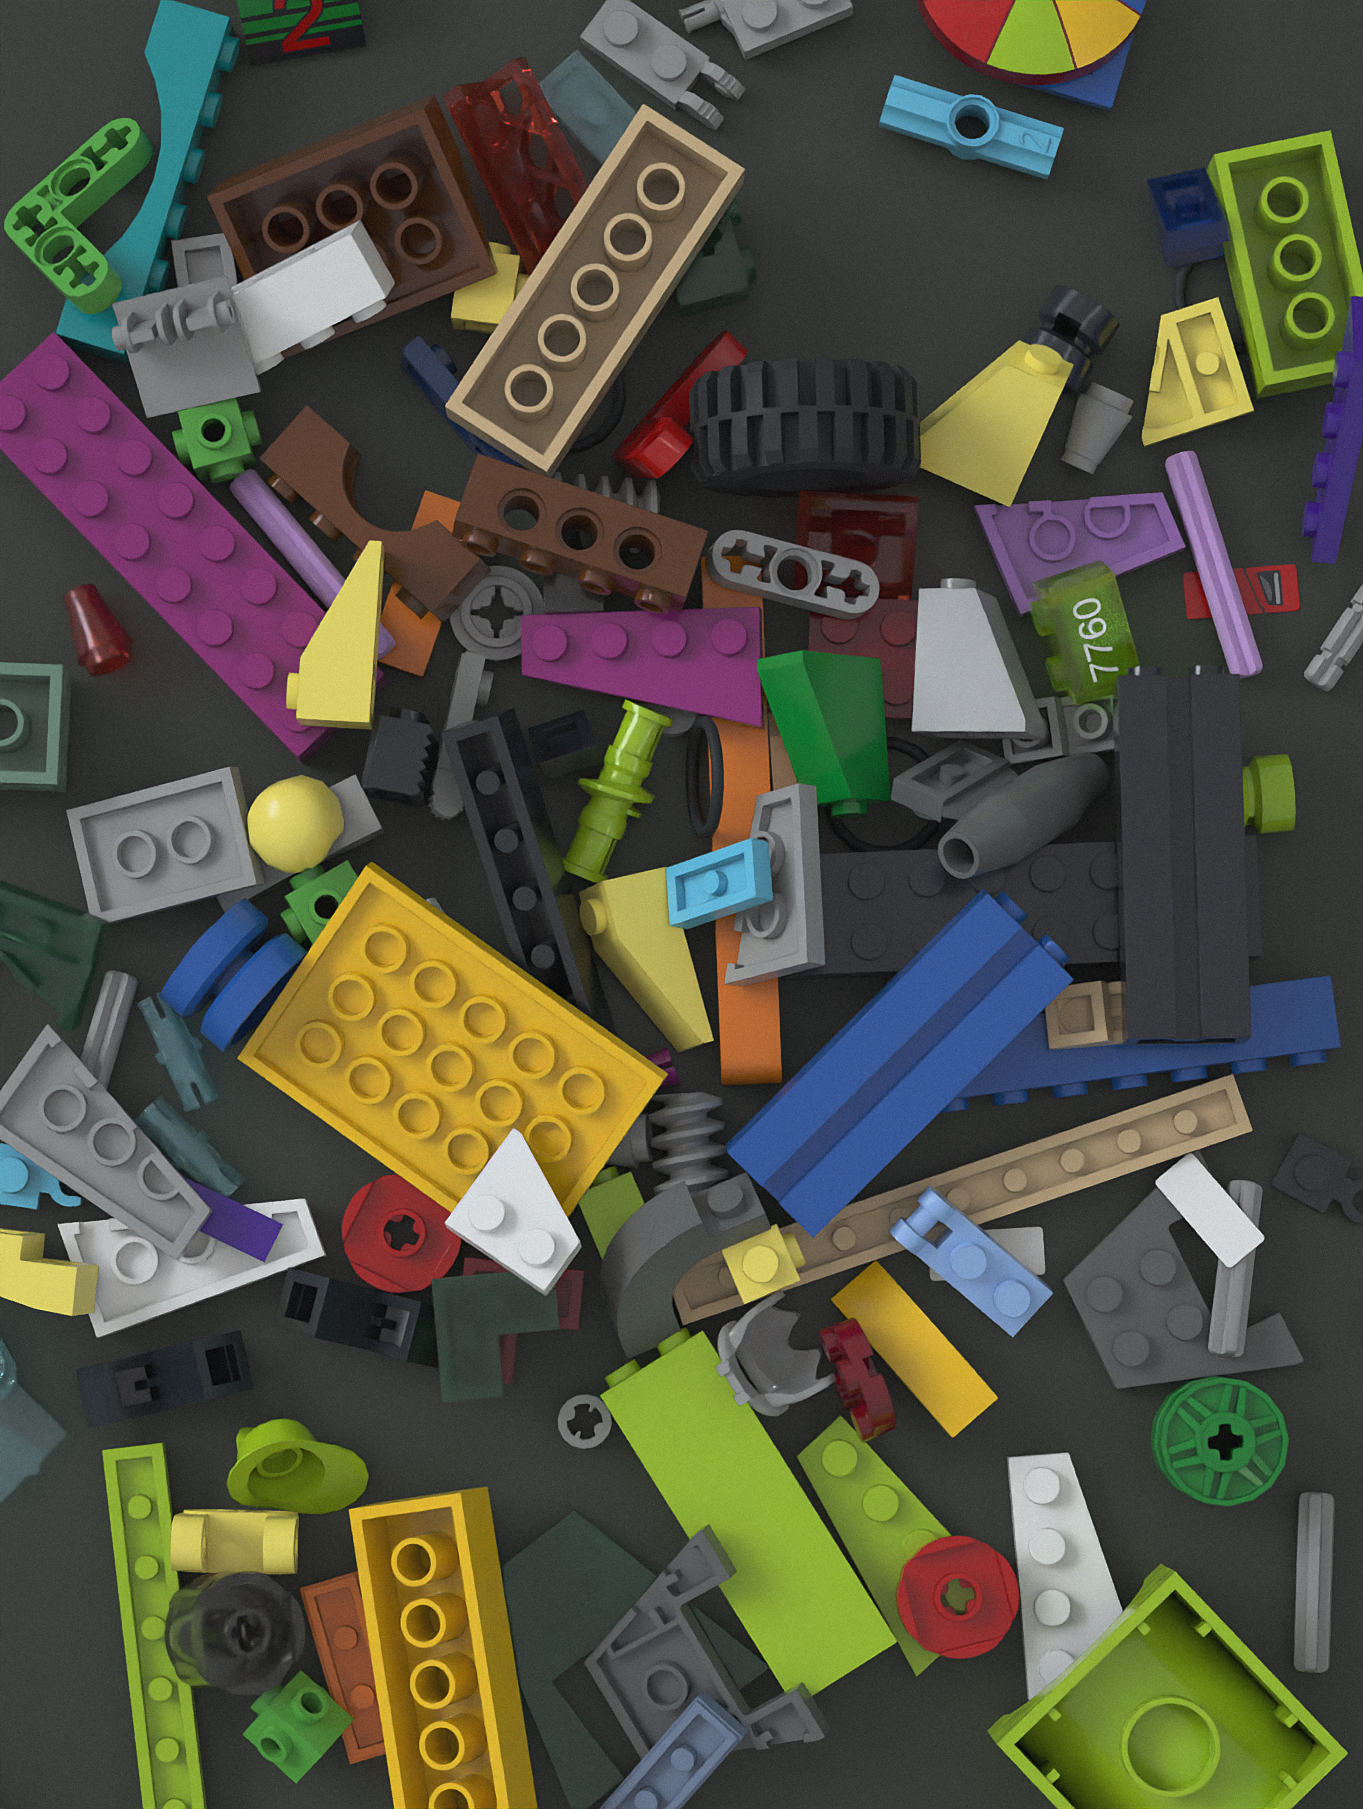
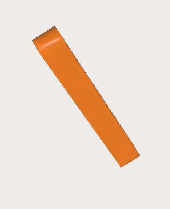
(747, 1013)

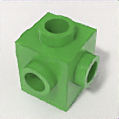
(226, 457)
(308, 887)
(296, 1725)

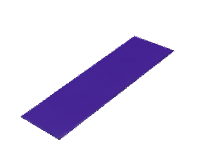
(237, 1224)

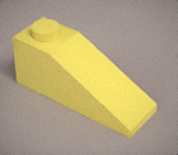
(341, 659)
(647, 954)

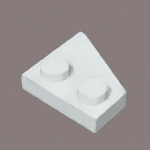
(517, 1217)

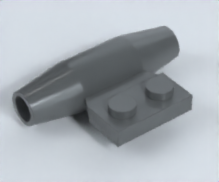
(996, 810)

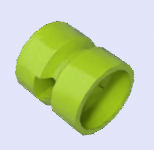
(1269, 794)

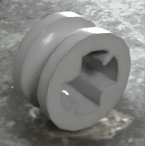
(568, 1412)

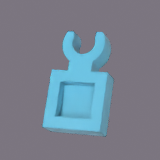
(25, 1181)

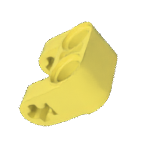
(235, 1541)

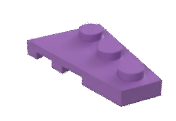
(1057, 536)

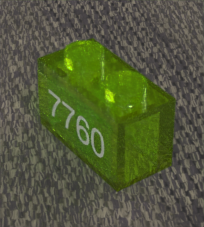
(1085, 630)

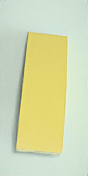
(44, 1282)

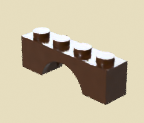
(322, 469)

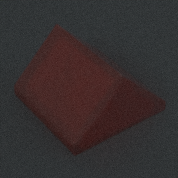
(864, 529)

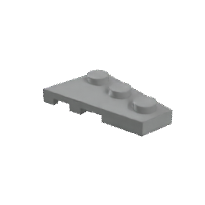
(789, 930)

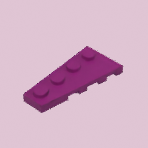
(672, 660)

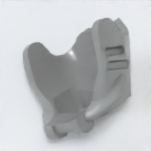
(773, 1365)

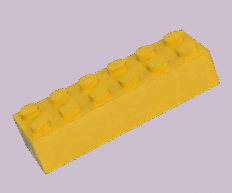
(442, 1652)

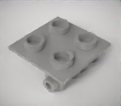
(186, 346)

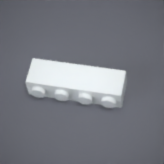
(311, 293)

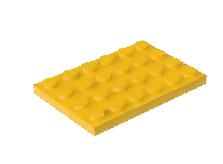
(442, 1047)

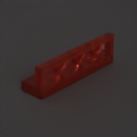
(501, 153)

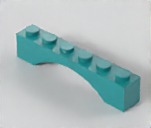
(187, 59)

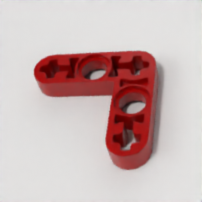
(659, 436)

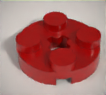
(369, 1244)
(986, 1616)

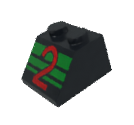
(299, 28)

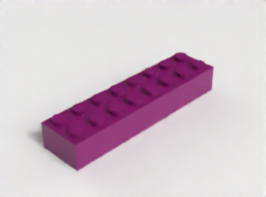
(162, 533)

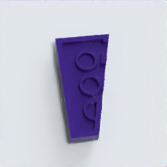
(1343, 431)

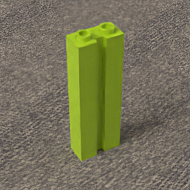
(727, 1473)

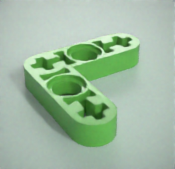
(62, 214)

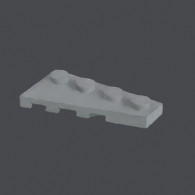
(84, 1138)

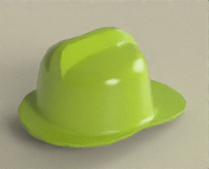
(291, 1471)

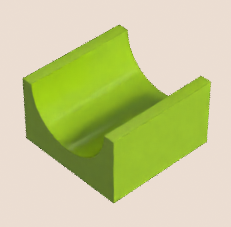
(1168, 1718)

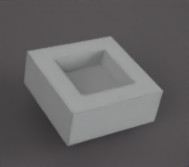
(203, 259)

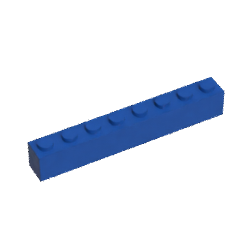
(1286, 1020)

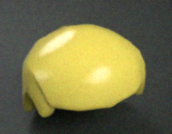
(295, 823)

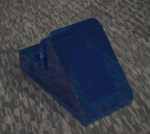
(1188, 217)

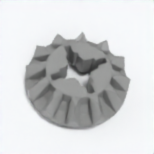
(518, 594)

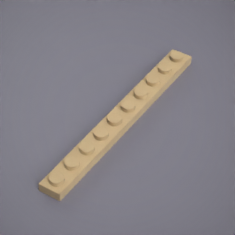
(995, 1186)

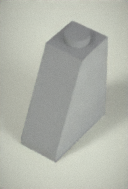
(969, 669)

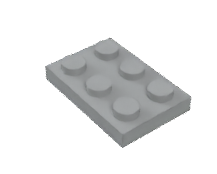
(165, 846)

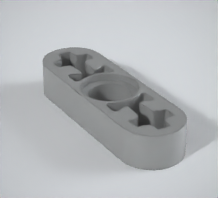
(753, 550)

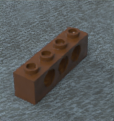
(558, 507)

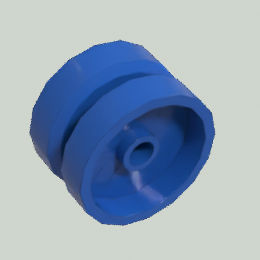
(225, 968)

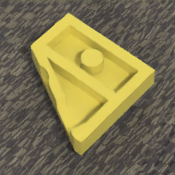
(1193, 374)

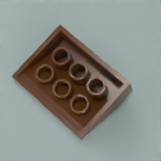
(391, 174)

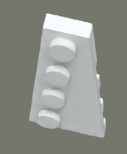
(146, 1283)
(1059, 1566)

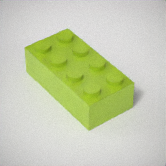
(1288, 257)

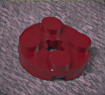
(858, 1380)

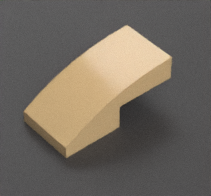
(1085, 1016)

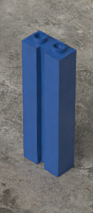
(901, 1060)

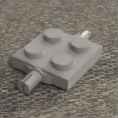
(765, 23)

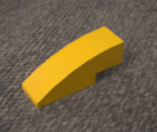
(915, 1349)

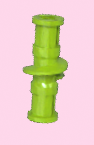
(615, 791)

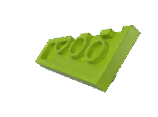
(876, 1521)

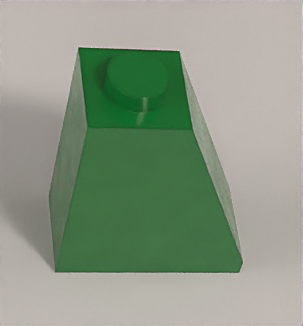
(831, 725)

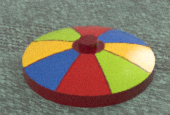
(1033, 38)

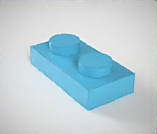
(719, 883)

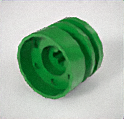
(1193, 1415)

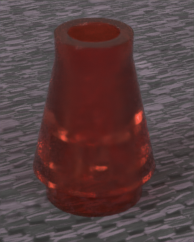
(97, 634)

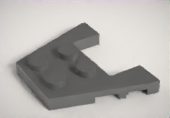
(1149, 1311)
(663, 1660)

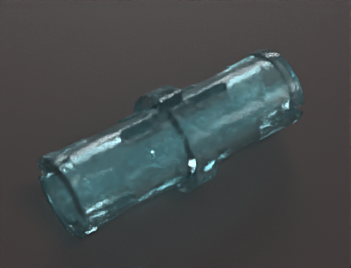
(179, 1054)
(188, 1148)

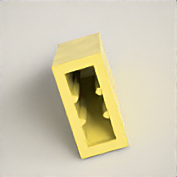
(995, 422)

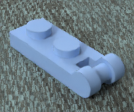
(972, 1262)

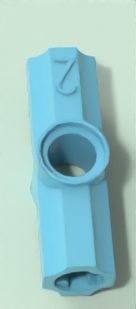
(932, 114)

